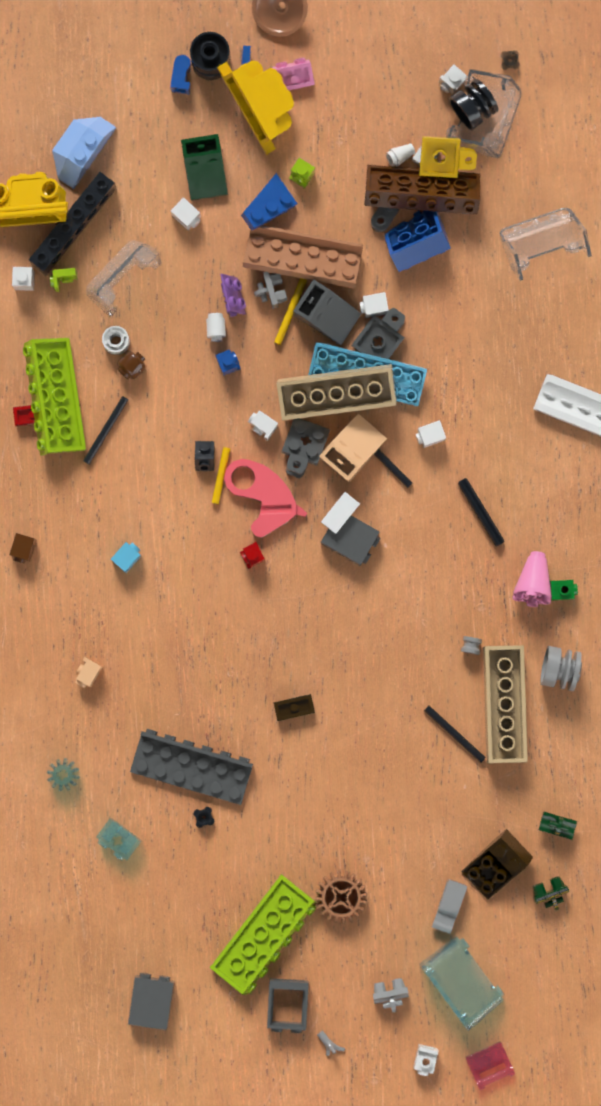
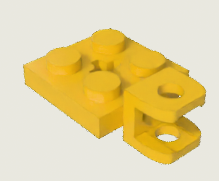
(453, 161)

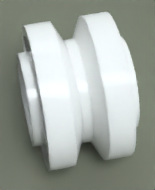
(112, 332)

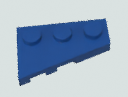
(269, 204)

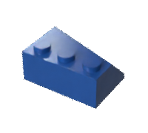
(417, 240)

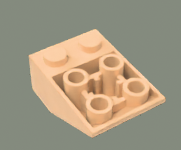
(353, 447)

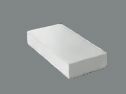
(340, 513)

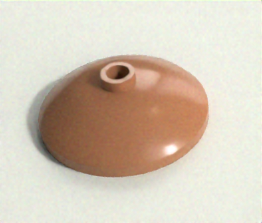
(279, 21)

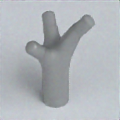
(329, 1045)

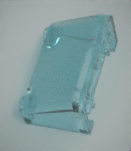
(462, 982)

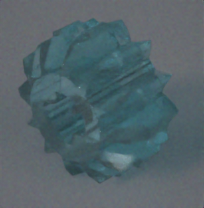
(59, 768)

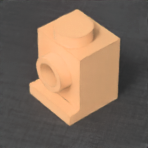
(87, 673)

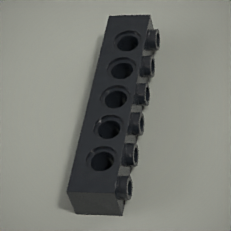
(76, 220)

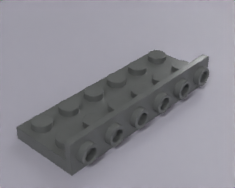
(191, 766)

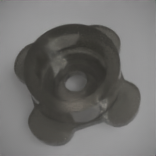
(510, 55)

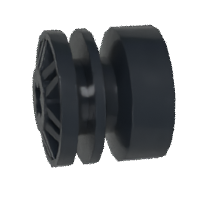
(476, 103)

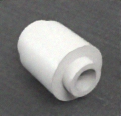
(215, 327)

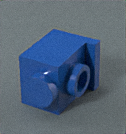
(228, 362)

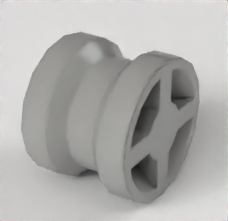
(471, 645)

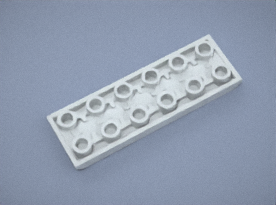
(570, 404)

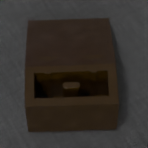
(497, 864)

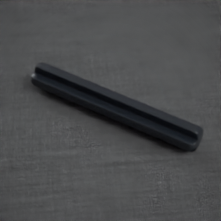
(481, 512)

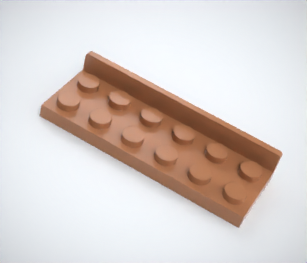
(303, 256)

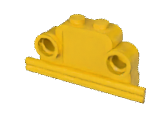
(261, 99)
(32, 200)

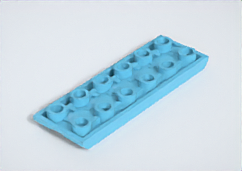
(407, 378)

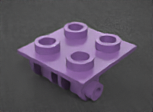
(232, 292)

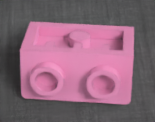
(296, 74)

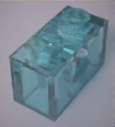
(114, 829)

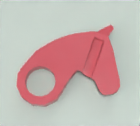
(277, 500)

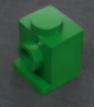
(556, 591)

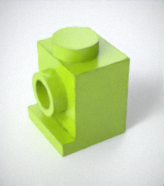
(302, 173)

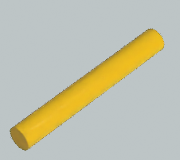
(220, 476)

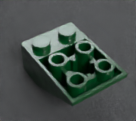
(204, 167)

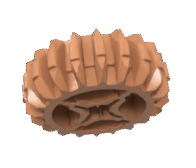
(352, 909)

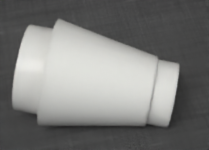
(399, 154)

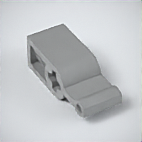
(449, 906)

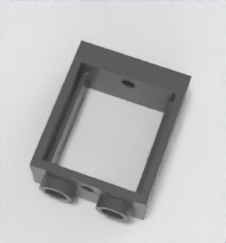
(295, 1027)

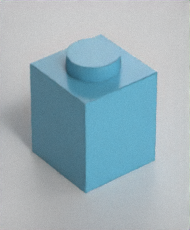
(126, 556)

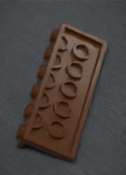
(407, 190)

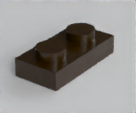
(294, 707)

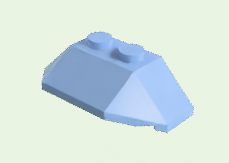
(80, 147)

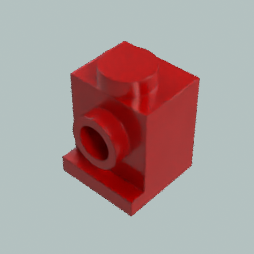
(252, 555)

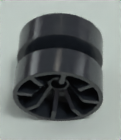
(207, 53)

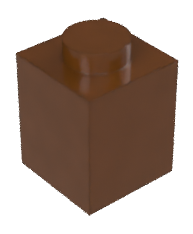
(22, 548)

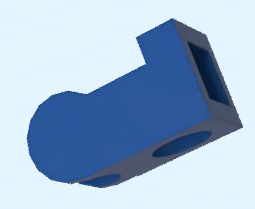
(181, 68)

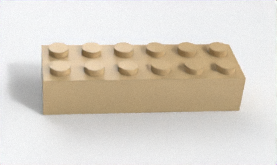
(336, 392)
(505, 704)

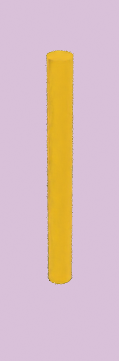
(289, 313)

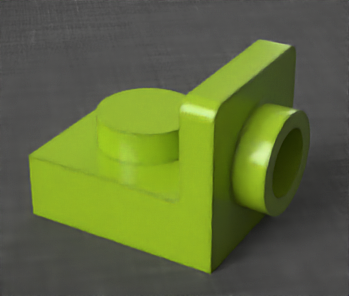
(64, 275)

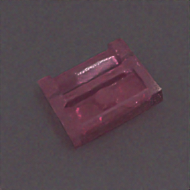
(487, 1059)

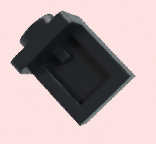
(204, 456)

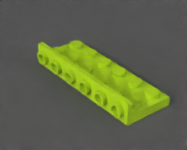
(54, 395)
(264, 935)

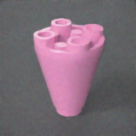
(534, 581)

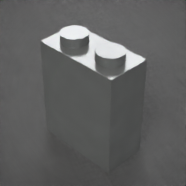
(352, 540)
(151, 1001)

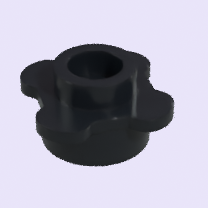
(206, 812)

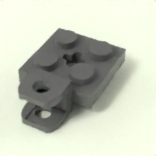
(384, 328)
(300, 454)

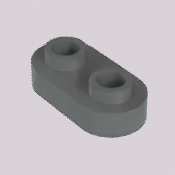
(387, 215)

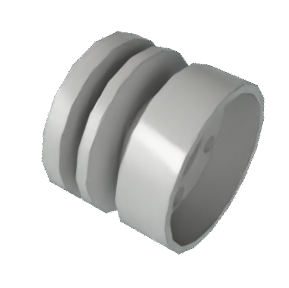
(561, 668)

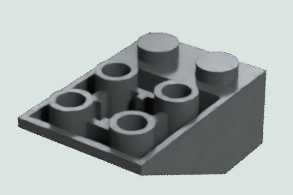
(326, 312)

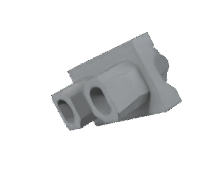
(275, 297)
(381, 995)

